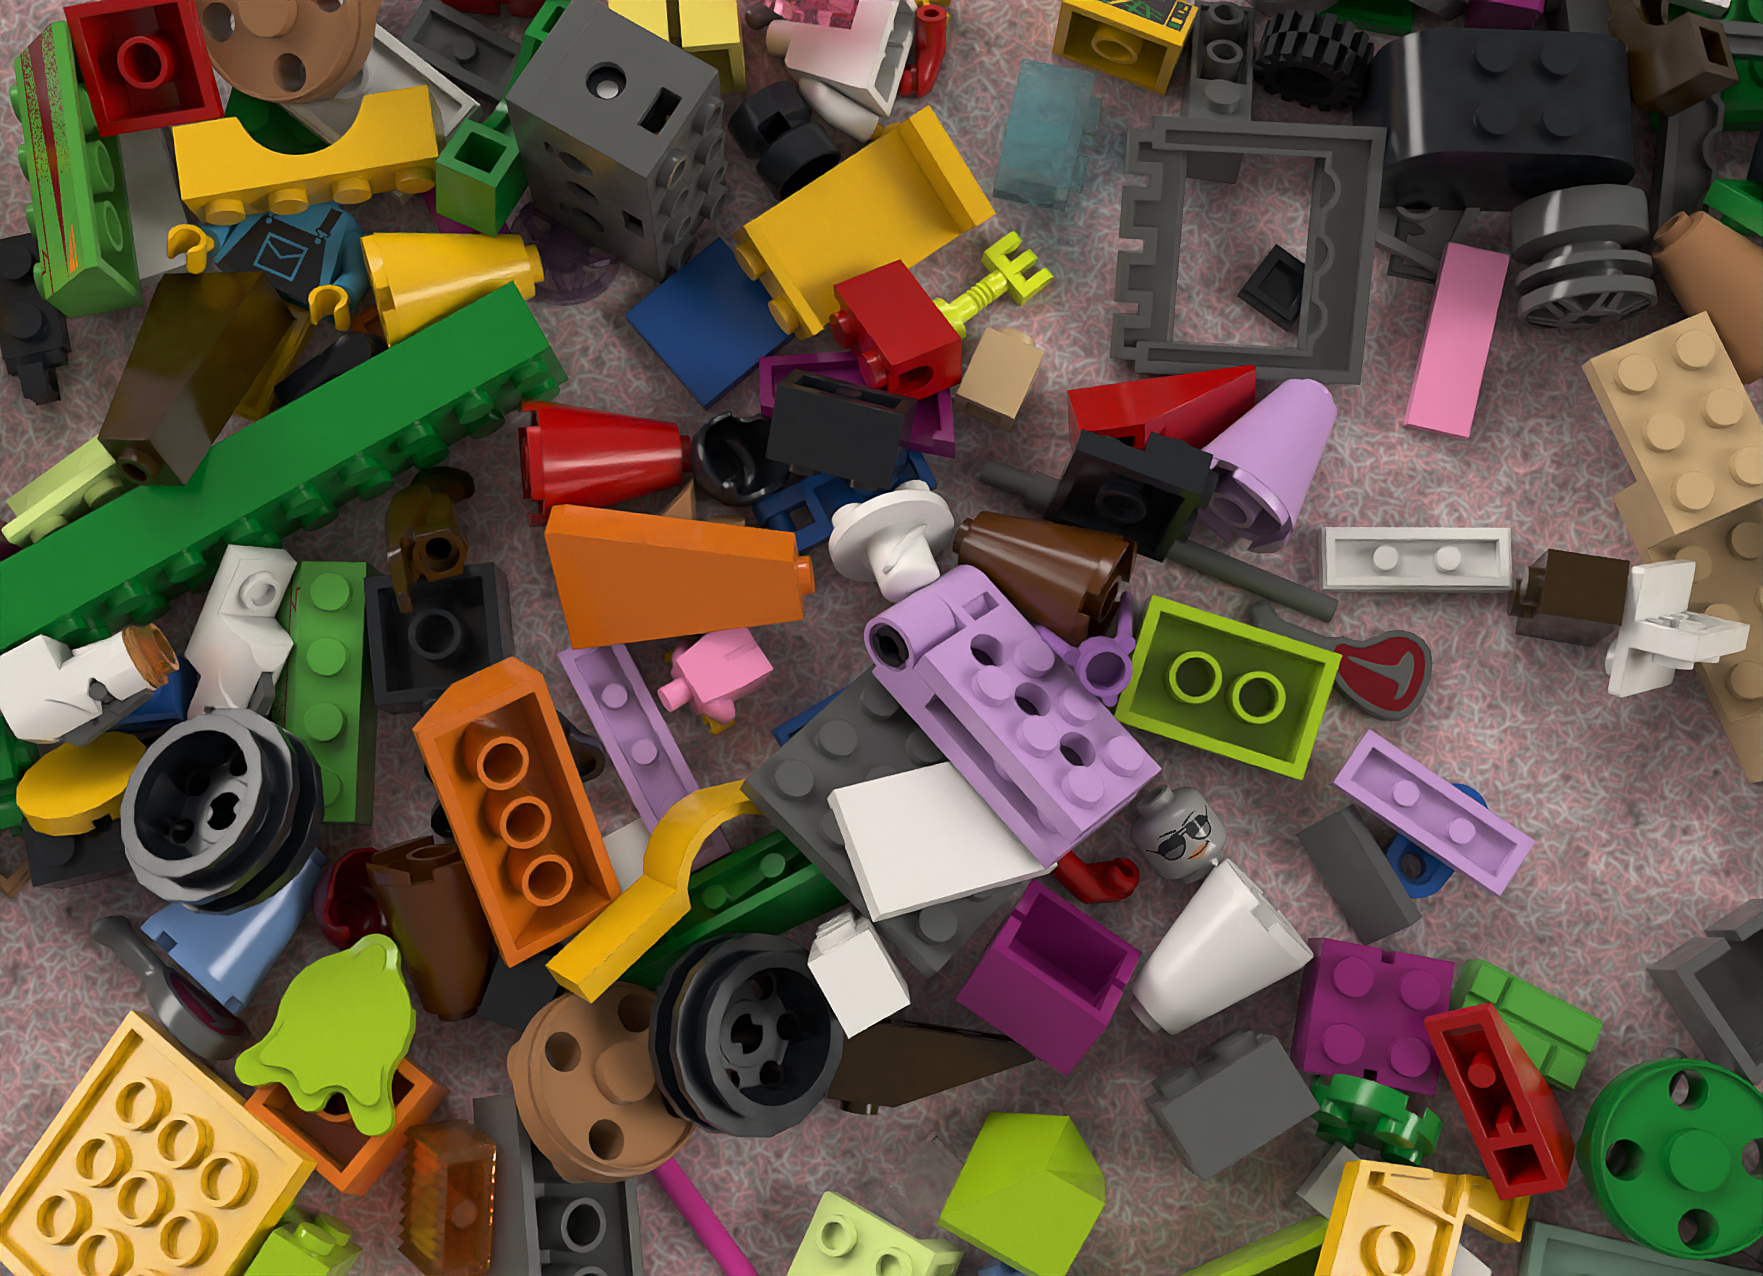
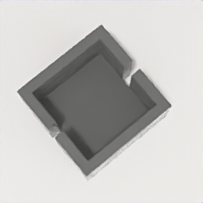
(1719, 989)
(1230, 1101)

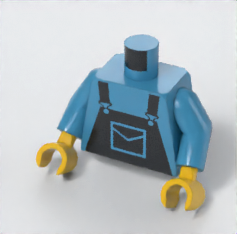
(307, 256)

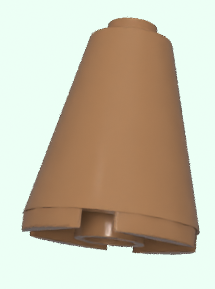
(1719, 274)

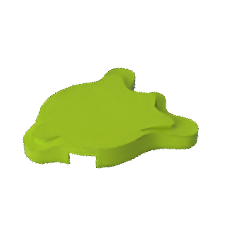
(340, 1032)

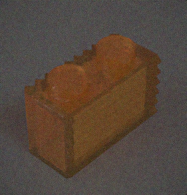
(448, 1198)

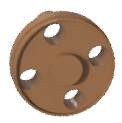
(277, 35)
(597, 1088)

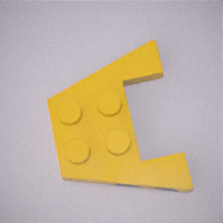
(1410, 1220)

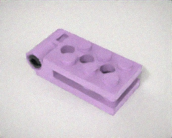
(1007, 711)

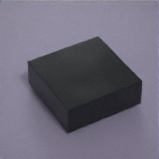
(1276, 288)

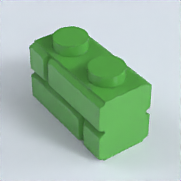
(1546, 1027)

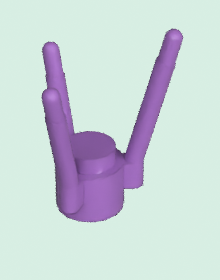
(1100, 660)

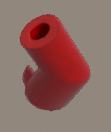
(929, 52)
(1097, 881)

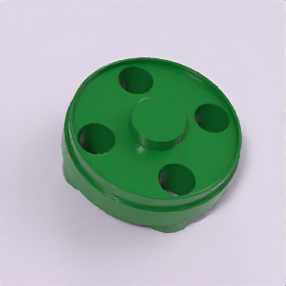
(1677, 1157)

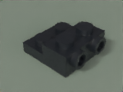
(1134, 492)

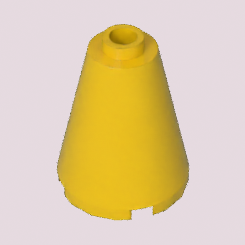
(436, 274)

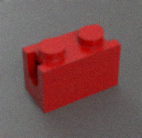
(896, 333)

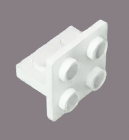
(1662, 634)

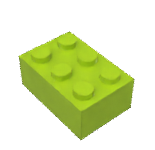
(1226, 687)

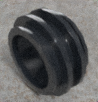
(219, 836)
(714, 1022)

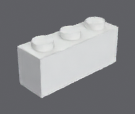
(857, 971)

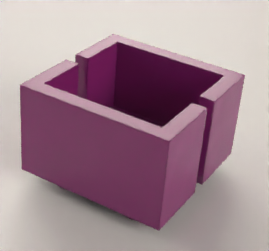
(1049, 978)
(1367, 1012)

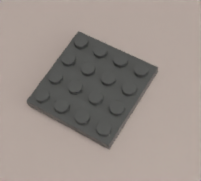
(848, 743)

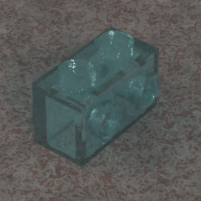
(1044, 135)

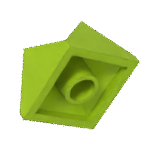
(1027, 1192)

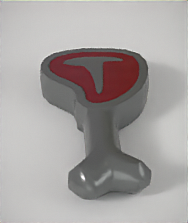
(1376, 675)
(185, 1010)

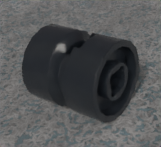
(778, 133)

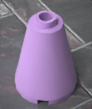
(1269, 465)

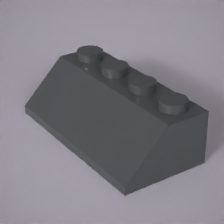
(547, 1222)

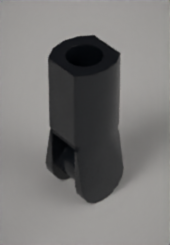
(334, 361)

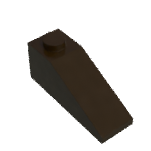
(913, 1059)

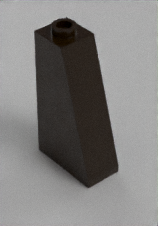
(190, 371)

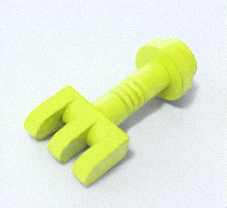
(1004, 277)

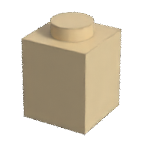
(999, 377)

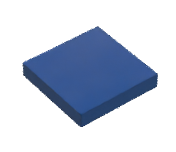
(709, 324)

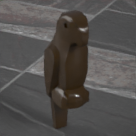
(425, 530)

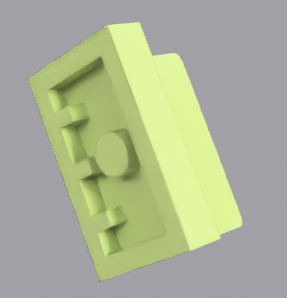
(65, 494)
(856, 1242)

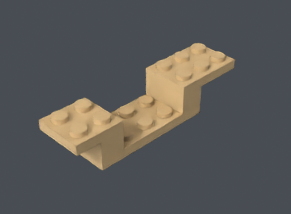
(1696, 495)

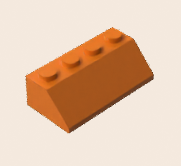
(517, 808)

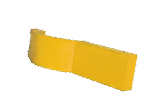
(654, 899)

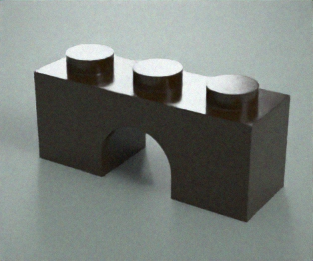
(1673, 60)

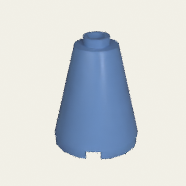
(237, 950)

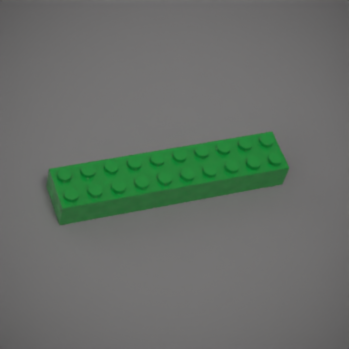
(281, 475)

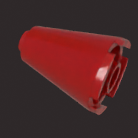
(595, 457)

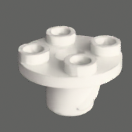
(892, 539)

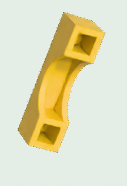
(383, 151)

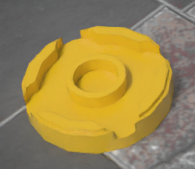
(78, 784)

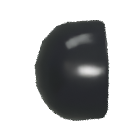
(731, 460)

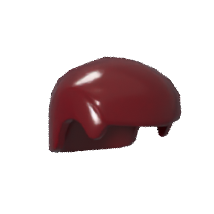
(346, 903)

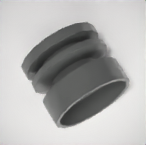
(1582, 257)

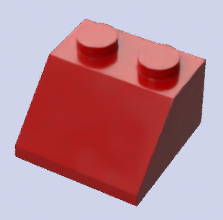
(144, 64)

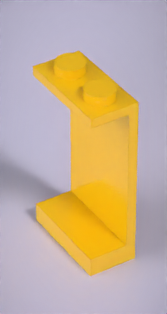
(872, 209)

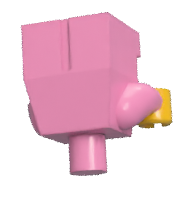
(714, 675)

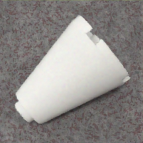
(1216, 954)

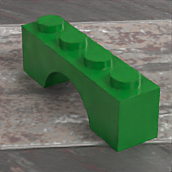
(481, 166)

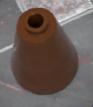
(1050, 570)
(435, 923)

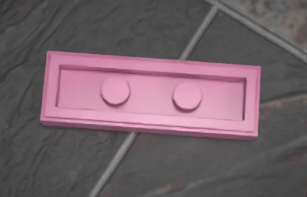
(1456, 340)

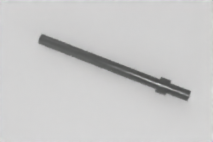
(1036, 494)

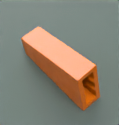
(669, 576)

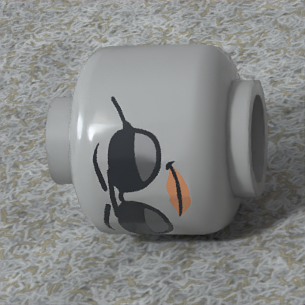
(1179, 833)

